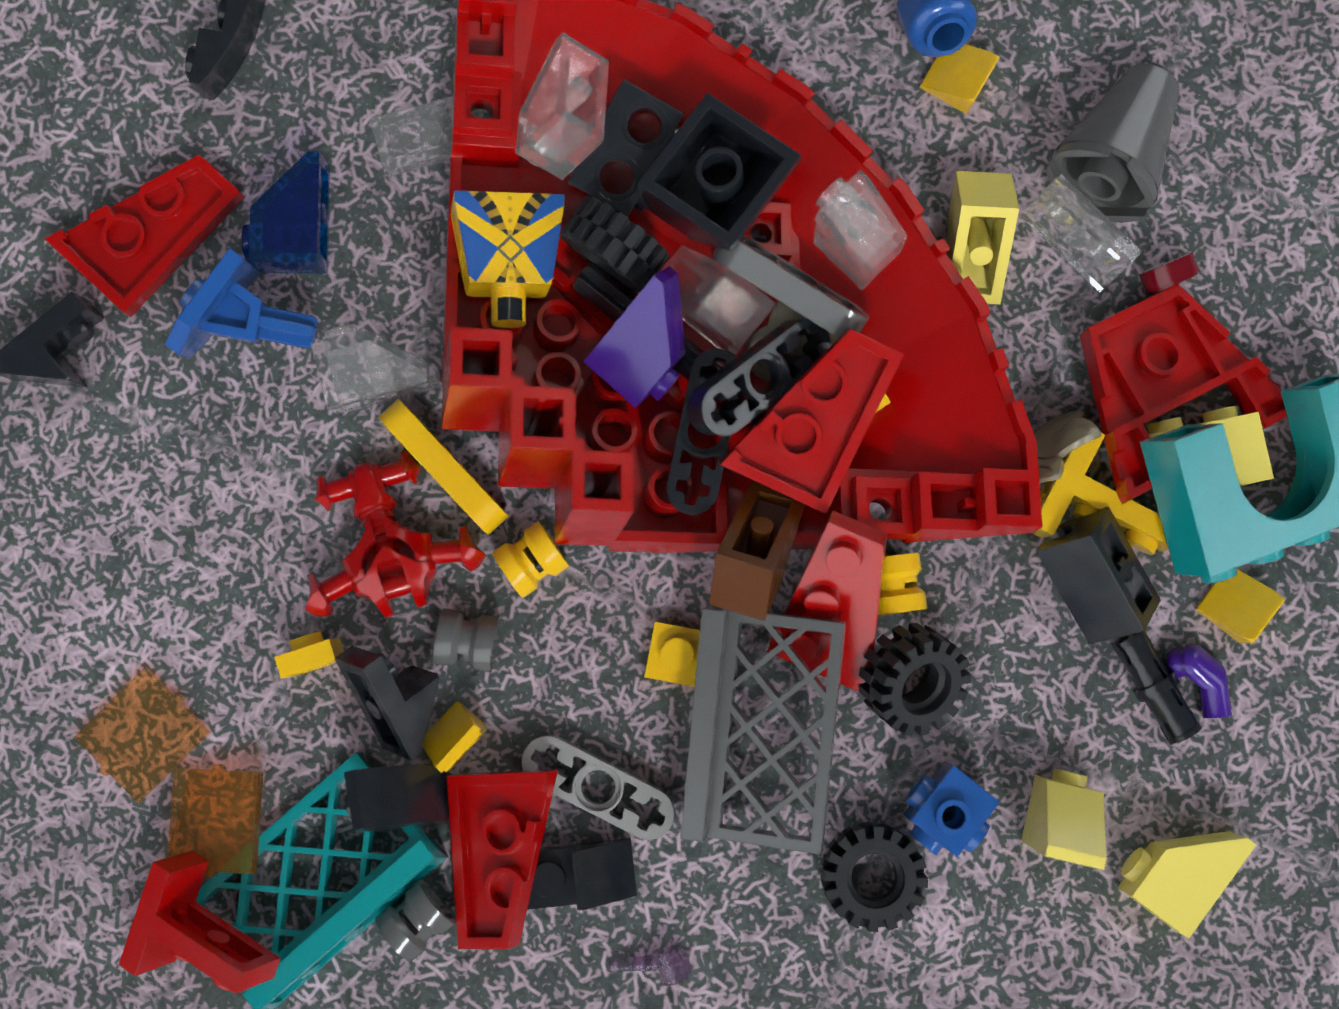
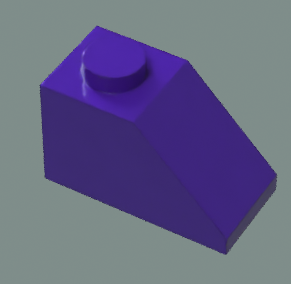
(644, 342)

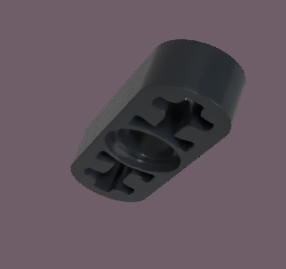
(735, 378)
(681, 471)

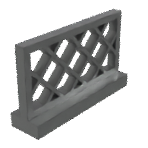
(712, 728)

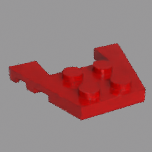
(1157, 361)

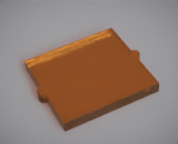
(142, 734)
(217, 817)

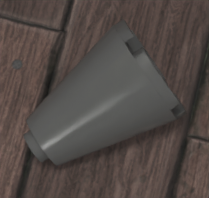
(1122, 144)

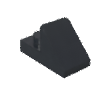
(38, 349)
(392, 702)
(584, 875)

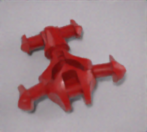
(388, 557)

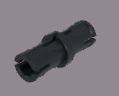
(1157, 687)

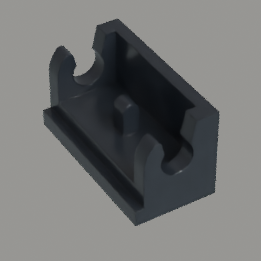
(1100, 577)

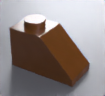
(755, 552)

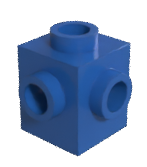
(968, 819)

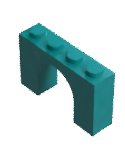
(1202, 504)

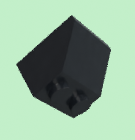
(716, 175)

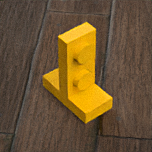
(1139, 523)

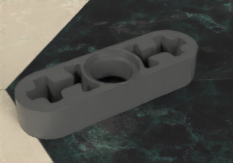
(792, 287)

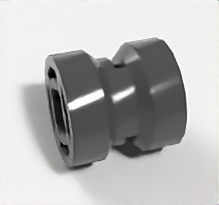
(467, 640)
(415, 920)

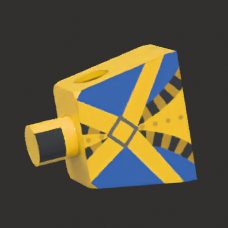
(507, 248)

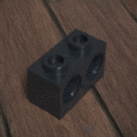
(621, 147)

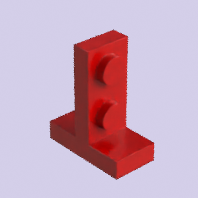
(175, 926)

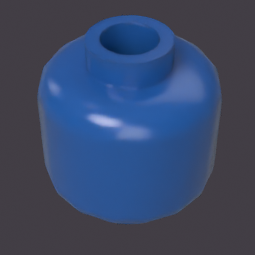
(937, 26)

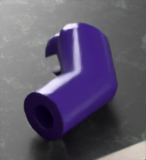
(1207, 674)

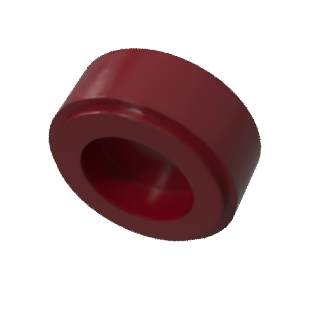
(1169, 273)

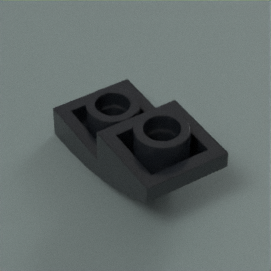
(221, 53)
(396, 797)

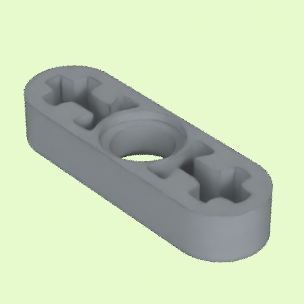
(642, 794)

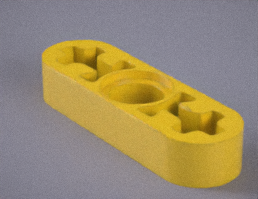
(443, 467)

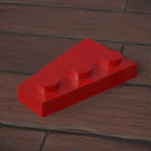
(146, 237)
(818, 423)
(841, 585)
(496, 851)

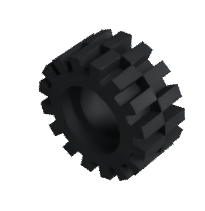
(614, 244)
(931, 696)
(882, 910)

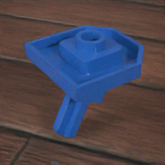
(230, 311)

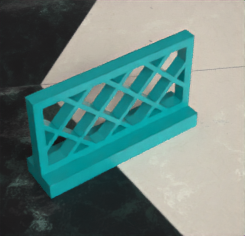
(348, 916)

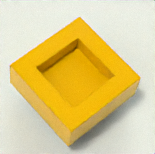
(308, 654)
(673, 654)

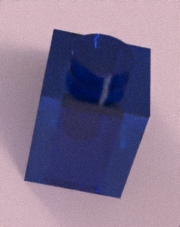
(292, 221)

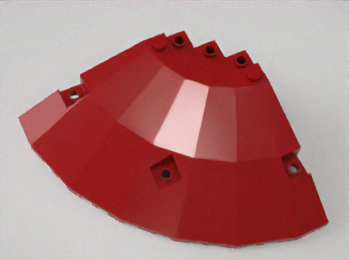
(940, 458)

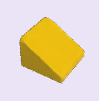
(960, 76)
(1240, 606)
(452, 736)

